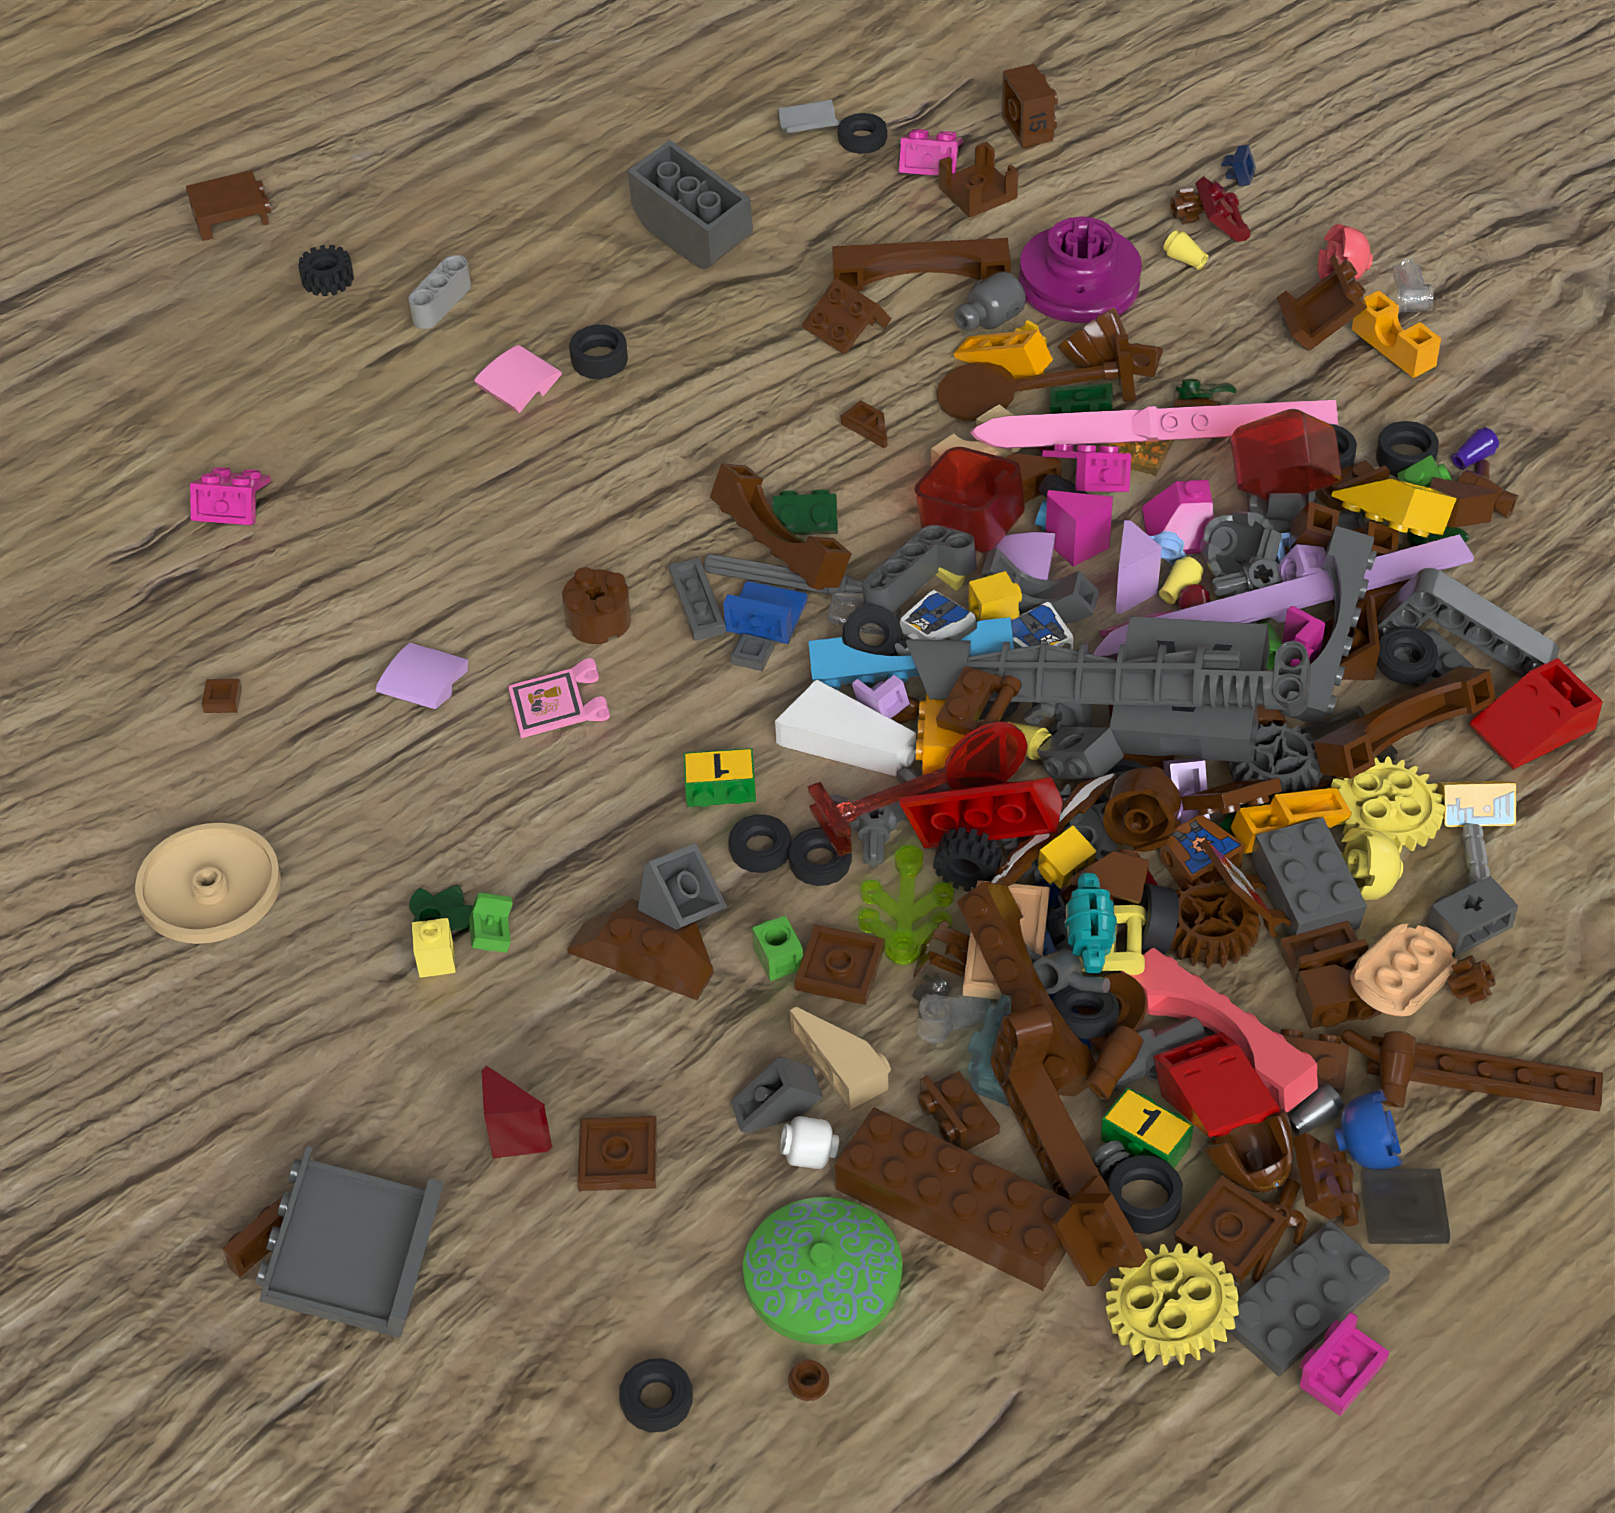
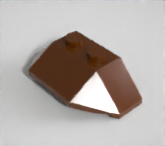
(646, 949)

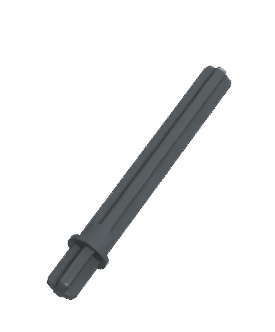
(771, 574)

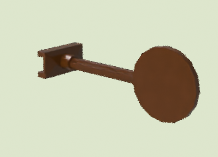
(983, 385)

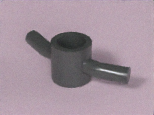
(1064, 970)

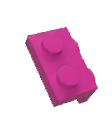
(1341, 1365)

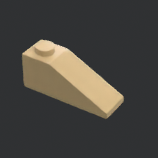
(843, 1058)

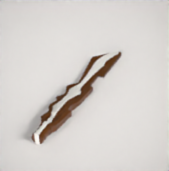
(1079, 801)

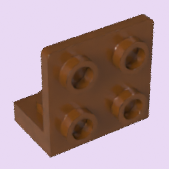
(843, 316)

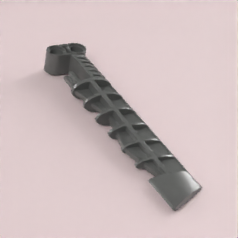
(1166, 679)

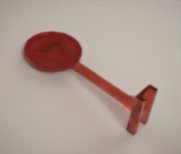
(974, 761)

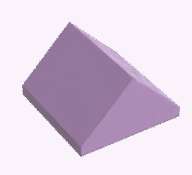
(1137, 568)

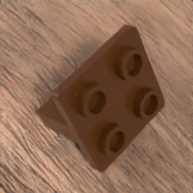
(1097, 1233)

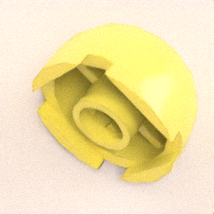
(1372, 862)

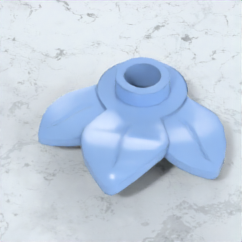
(1171, 546)

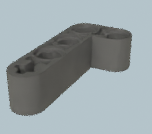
(917, 563)

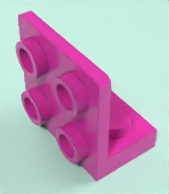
(922, 151)
(1097, 470)
(226, 496)

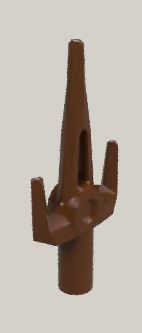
(1294, 1218)

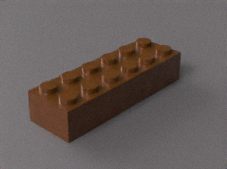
(953, 1197)

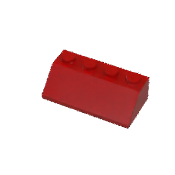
(995, 809)

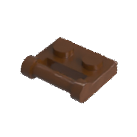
(970, 698)

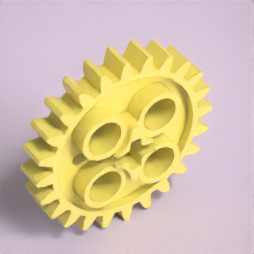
(1393, 803)
(1172, 1304)

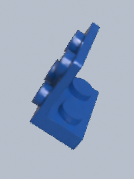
(764, 611)

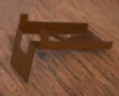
(956, 943)

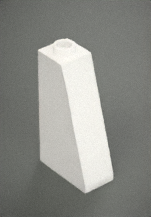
(845, 731)

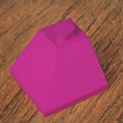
(1181, 510)

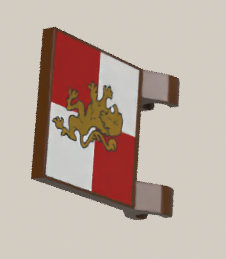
(1244, 886)

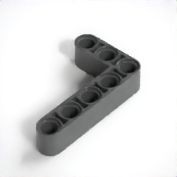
(1468, 616)

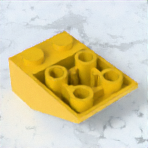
(1401, 504)

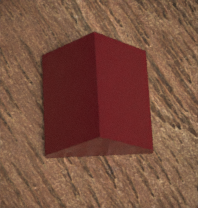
(513, 1118)

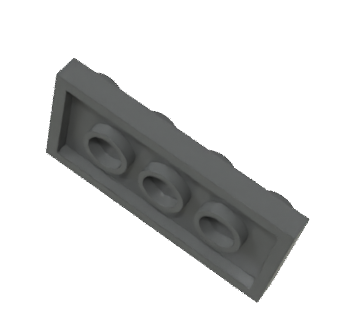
(1304, 1296)

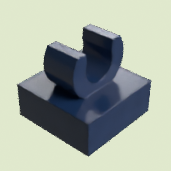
(1242, 165)

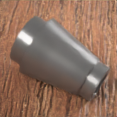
(1316, 1110)

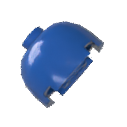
(1369, 1132)

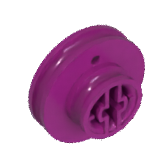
(1080, 270)

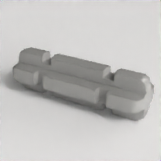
(1475, 852)

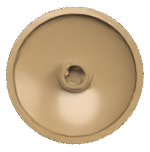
(208, 883)

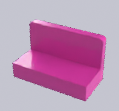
(1305, 630)

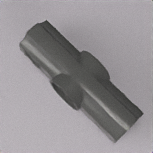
(1154, 1043)

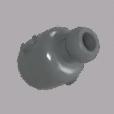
(991, 302)

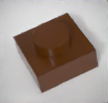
(221, 696)

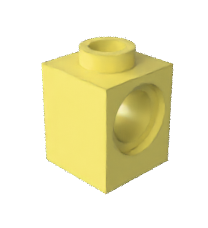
(433, 947)

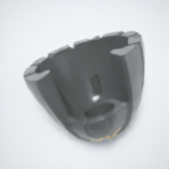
(1231, 541)

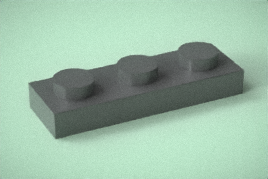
(697, 599)

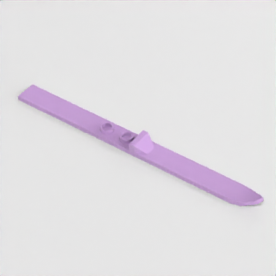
(1310, 589)

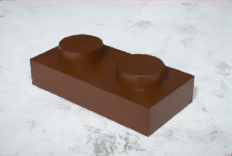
(250, 1245)

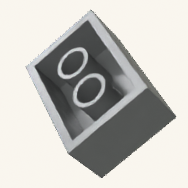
(1307, 877)

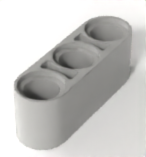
(439, 291)

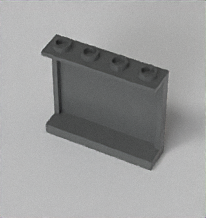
(348, 1246)

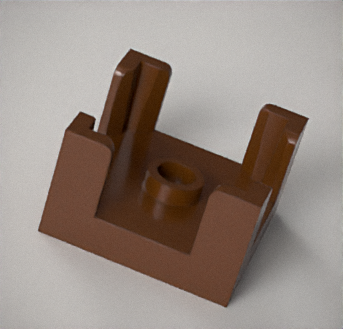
(980, 185)

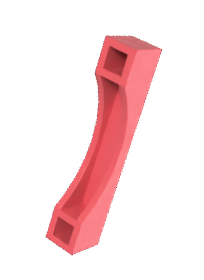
(1179, 994)

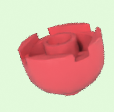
(1348, 245)

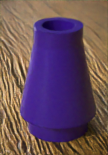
(1478, 446)

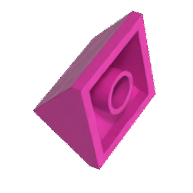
(1079, 524)

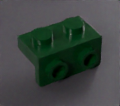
(807, 513)

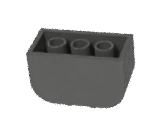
(689, 205)

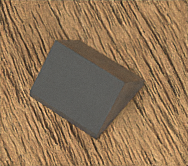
(679, 888)

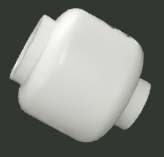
(808, 1142)

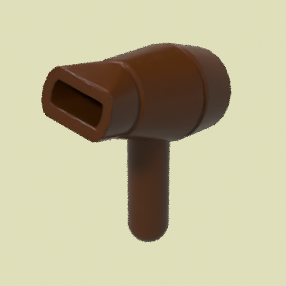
(1504, 501)
(1115, 1058)
(1395, 1060)

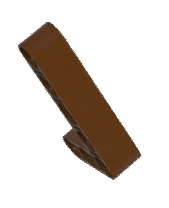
(1035, 1102)

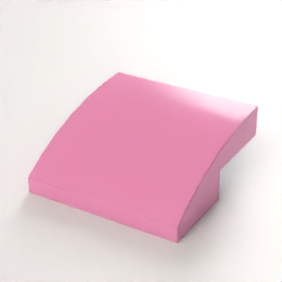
(517, 377)

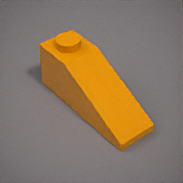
(1018, 352)

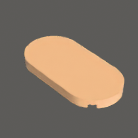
(1403, 969)

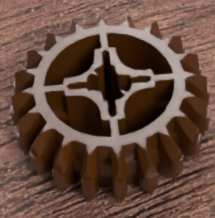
(1212, 932)

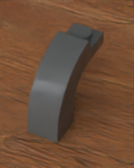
(1070, 596)

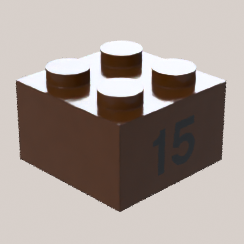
(1028, 105)

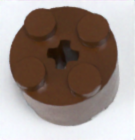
(596, 605)
(1142, 809)

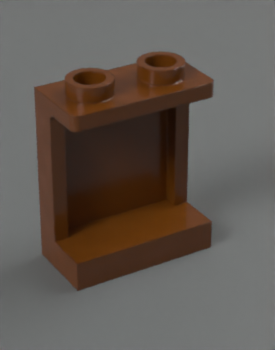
(227, 200)
(1324, 306)

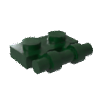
(1081, 398)

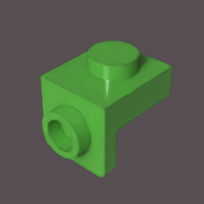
(1423, 472)
(490, 922)

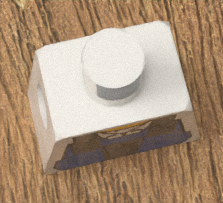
(935, 619)
(1040, 626)

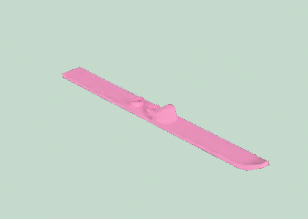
(1136, 425)

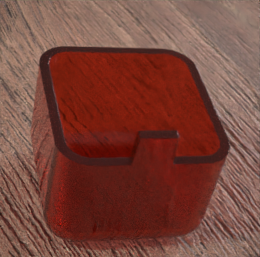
(1285, 454)
(972, 495)

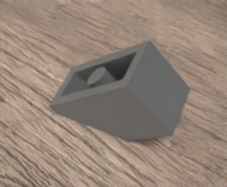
(776, 1095)

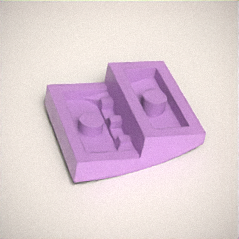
(1030, 552)
(422, 675)

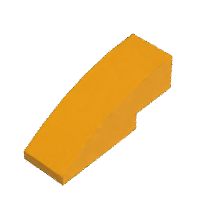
(1289, 810)

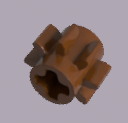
(1186, 205)
(1471, 979)

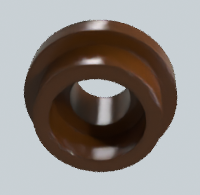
(808, 1370)

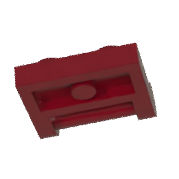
(1222, 209)

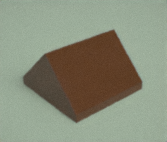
(1365, 648)

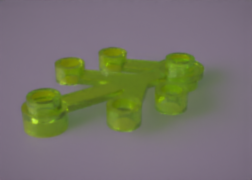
(909, 864)

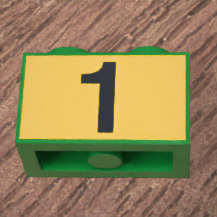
(719, 777)
(1147, 1128)

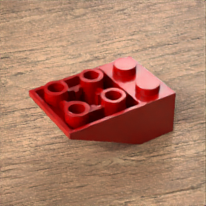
(1538, 714)
(1213, 1085)

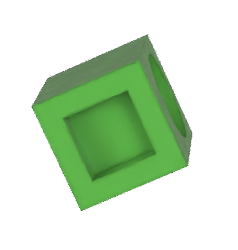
(777, 947)

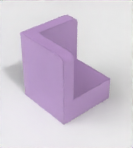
(885, 697)

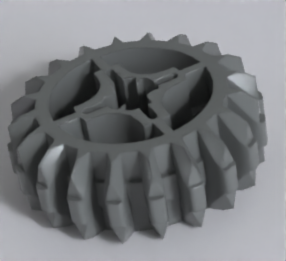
(1294, 754)

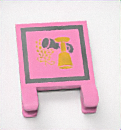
(556, 701)

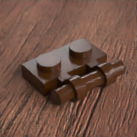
(1326, 1180)

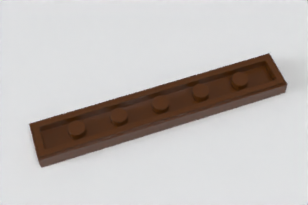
(1503, 1076)

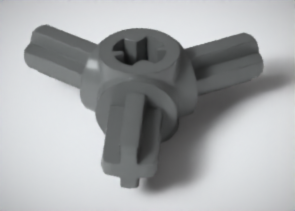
(1262, 562)
(875, 829)

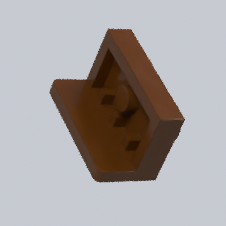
(1322, 948)
(1327, 1053)

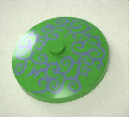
(822, 1270)

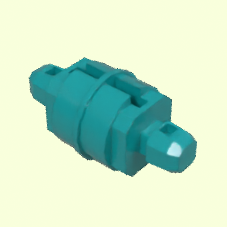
(1090, 923)

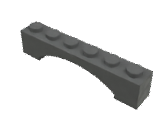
(1346, 563)

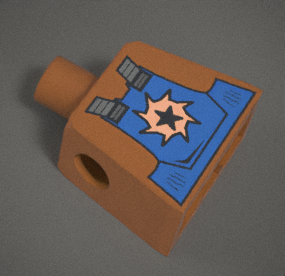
(1186, 857)

